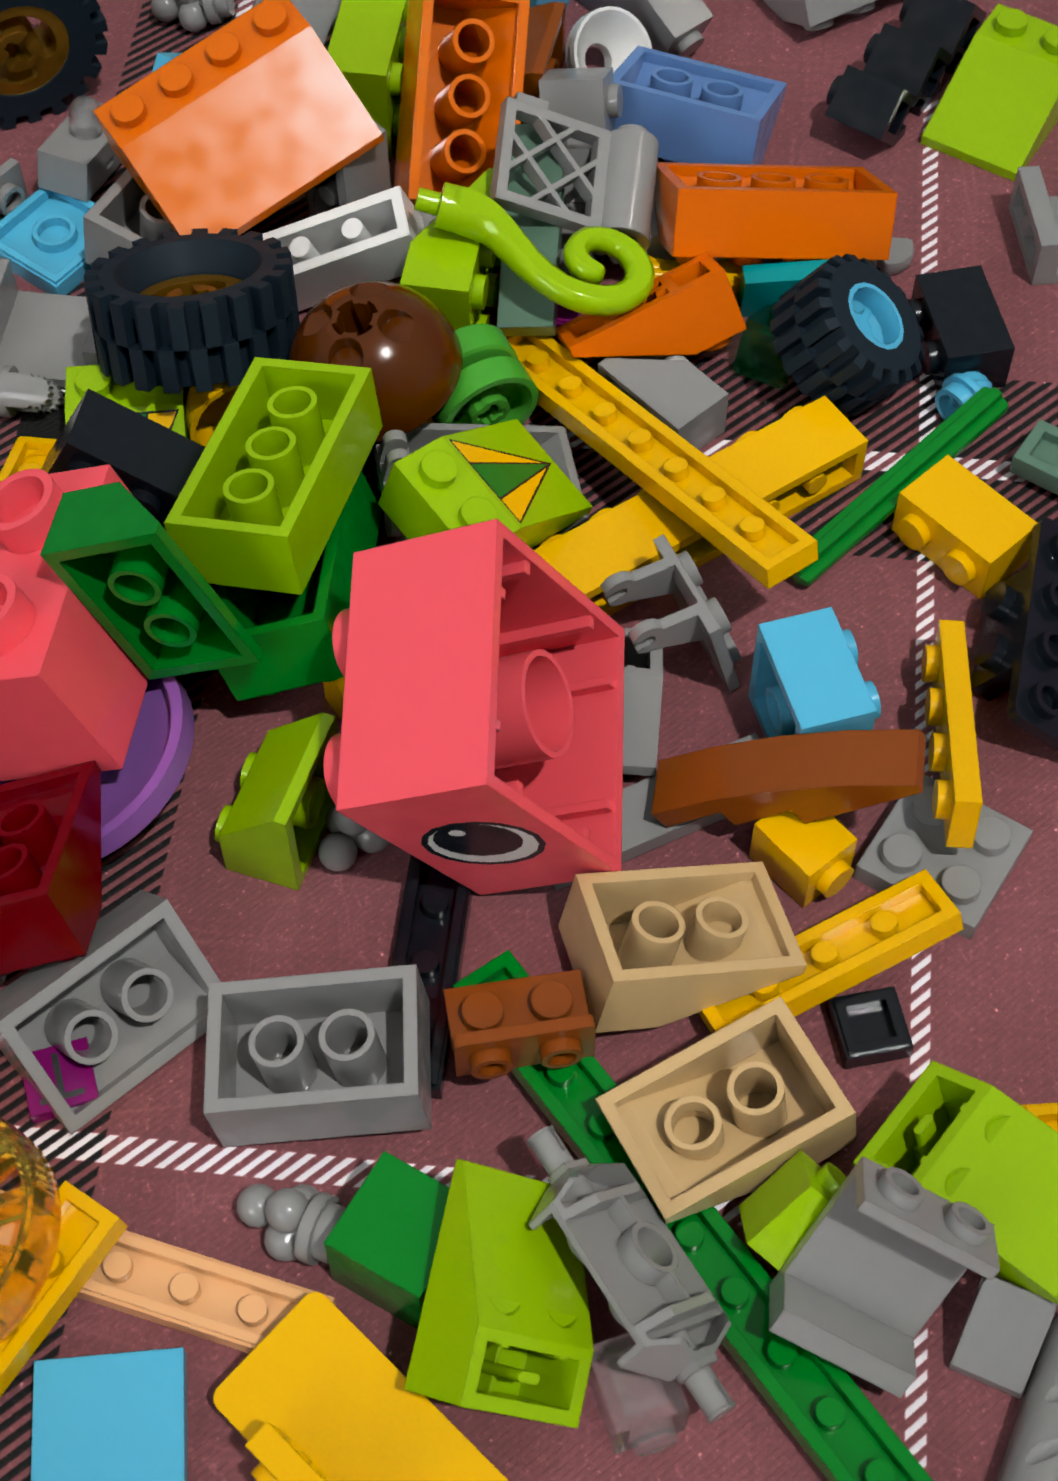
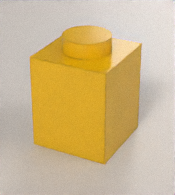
(803, 856)

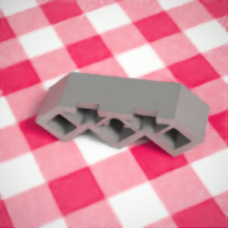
(588, 97)

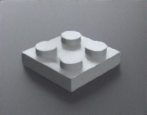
(916, 842)

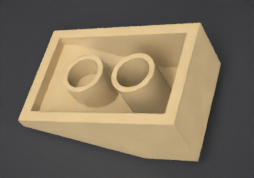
(675, 941)
(729, 1113)

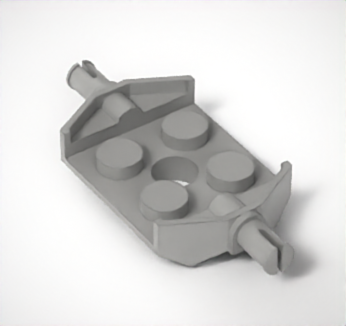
(639, 1270)

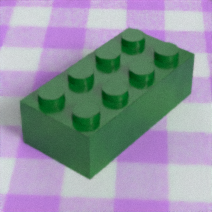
(299, 628)

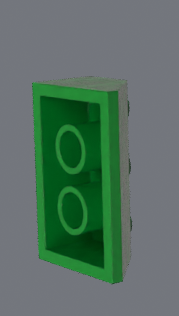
(142, 585)

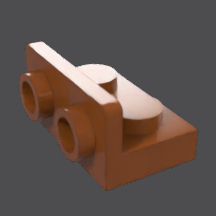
(519, 1024)

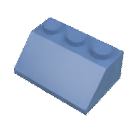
(698, 107)

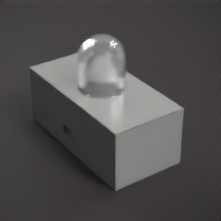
(77, 154)

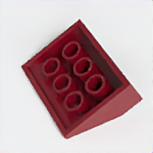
(49, 866)

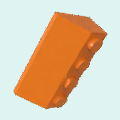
(455, 76)
(772, 212)

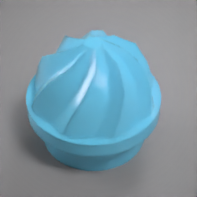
(957, 390)

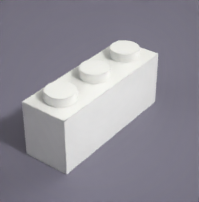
(350, 244)

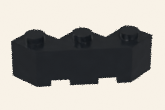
(904, 67)

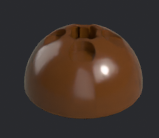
(397, 336)

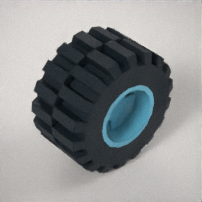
(848, 334)

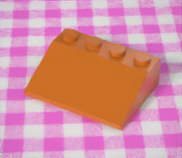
(239, 123)

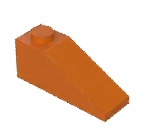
(683, 315)

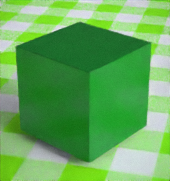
(389, 1238)

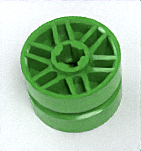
(491, 382)

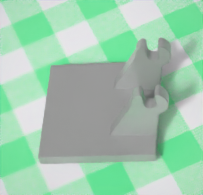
(698, 617)

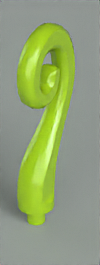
(485, 221)

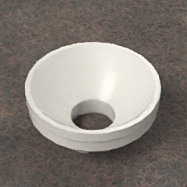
(611, 31)

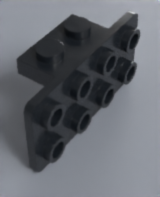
(1021, 639)

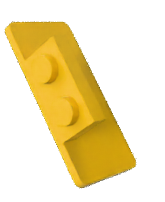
(335, 1409)

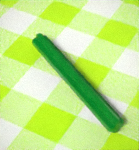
(881, 497)

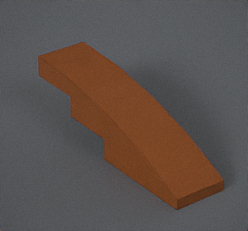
(797, 773)

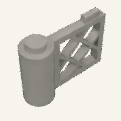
(619, 170)

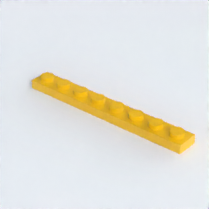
(666, 464)

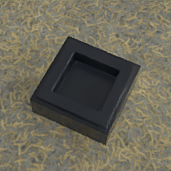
(869, 1027)

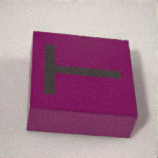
(73, 1080)

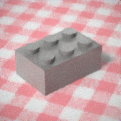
(318, 1056)

